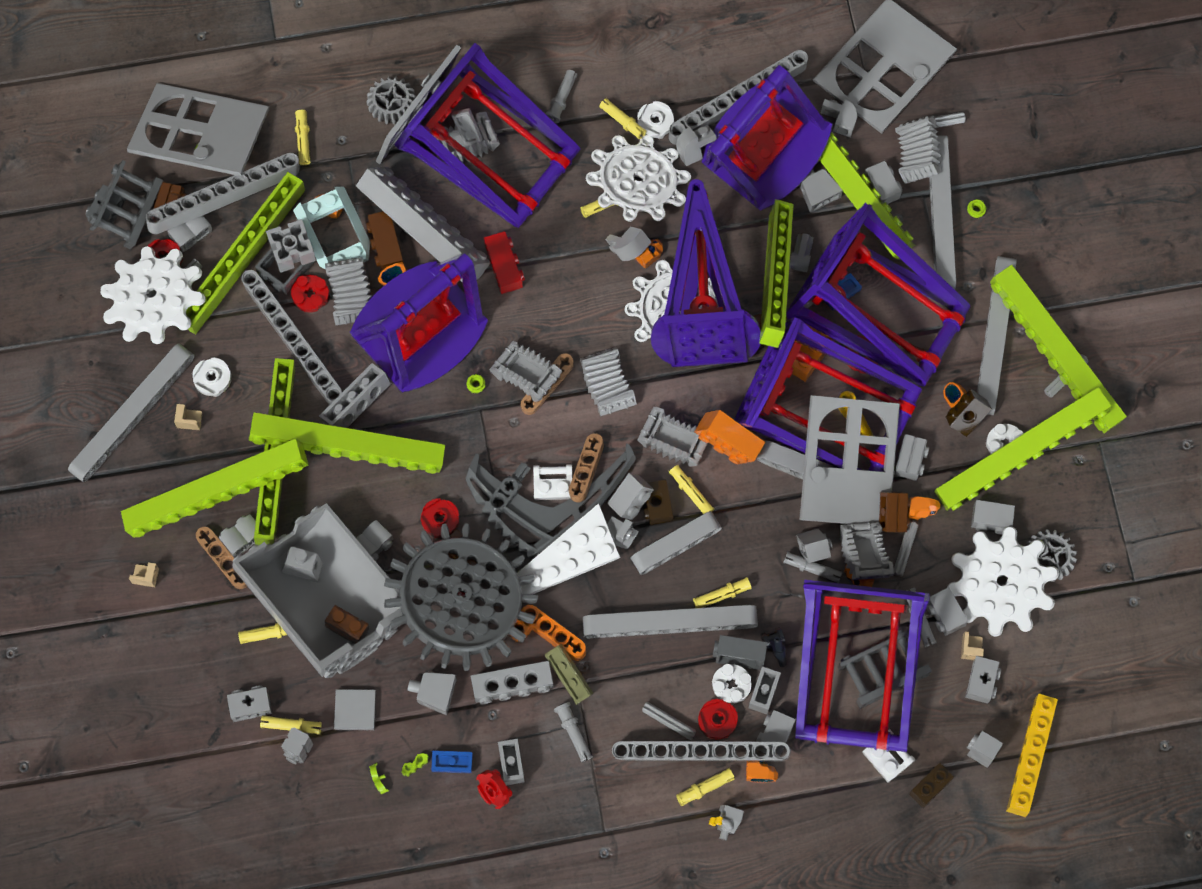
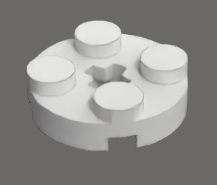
(649, 111)
(216, 386)
(999, 433)
(728, 673)

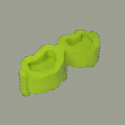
(420, 760)
(376, 779)

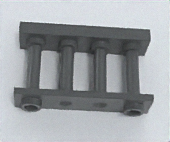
(144, 204)
(867, 697)

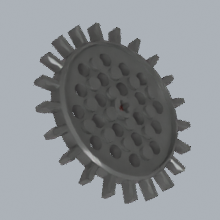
(502, 578)

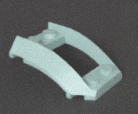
(324, 206)

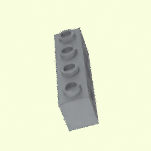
(355, 397)
(501, 677)

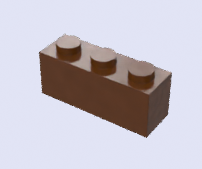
(383, 240)

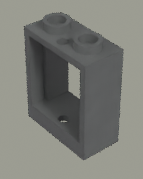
(265, 263)
(740, 652)

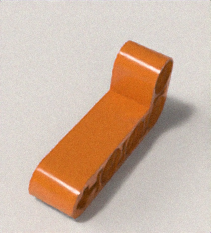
(551, 634)

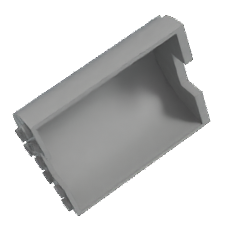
(301, 606)

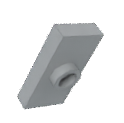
(467, 126)

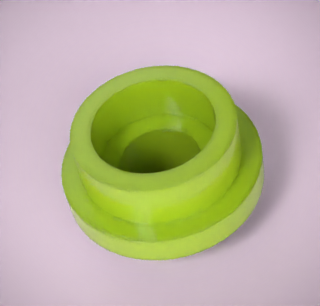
(978, 204)
(475, 378)

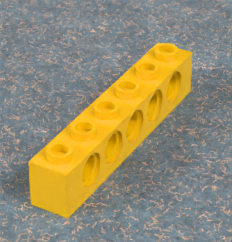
(1031, 755)

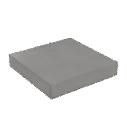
(355, 710)

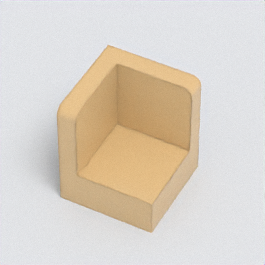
(187, 418)
(145, 575)
(971, 646)

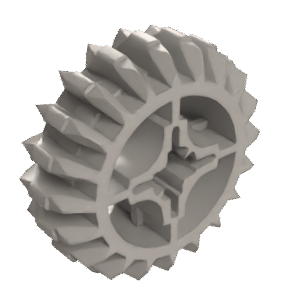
(379, 95)
(1064, 547)

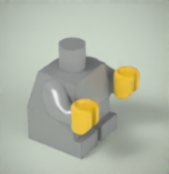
(727, 821)

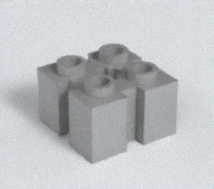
(299, 252)

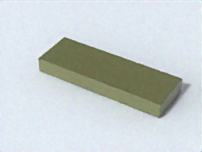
(568, 674)

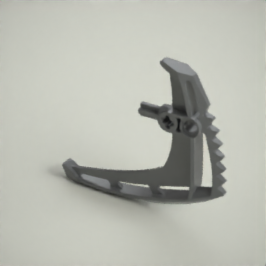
(530, 515)

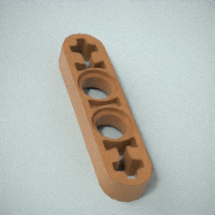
(565, 369)
(589, 468)
(219, 559)

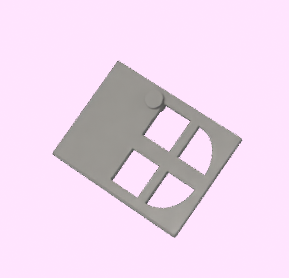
(902, 43)
(430, 85)
(224, 140)
(847, 493)

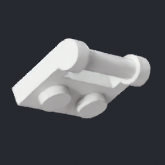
(552, 488)
(886, 763)

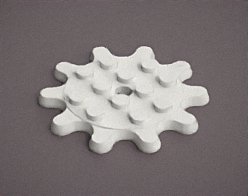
(642, 161)
(653, 299)
(162, 310)
(1024, 584)

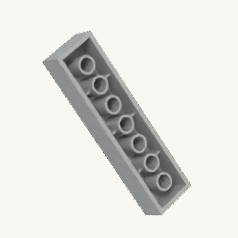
(418, 218)

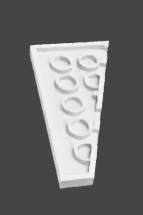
(576, 551)

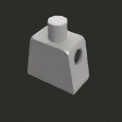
(819, 190)
(302, 563)
(434, 691)

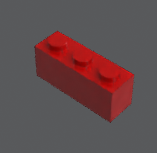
(504, 262)

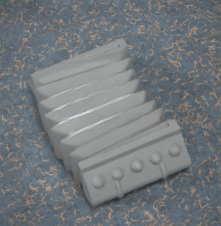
(486, 129)
(919, 148)
(350, 288)
(526, 369)
(607, 382)
(671, 438)
(864, 551)

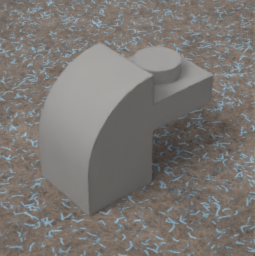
(845, 115)
(690, 141)
(630, 244)
(621, 532)

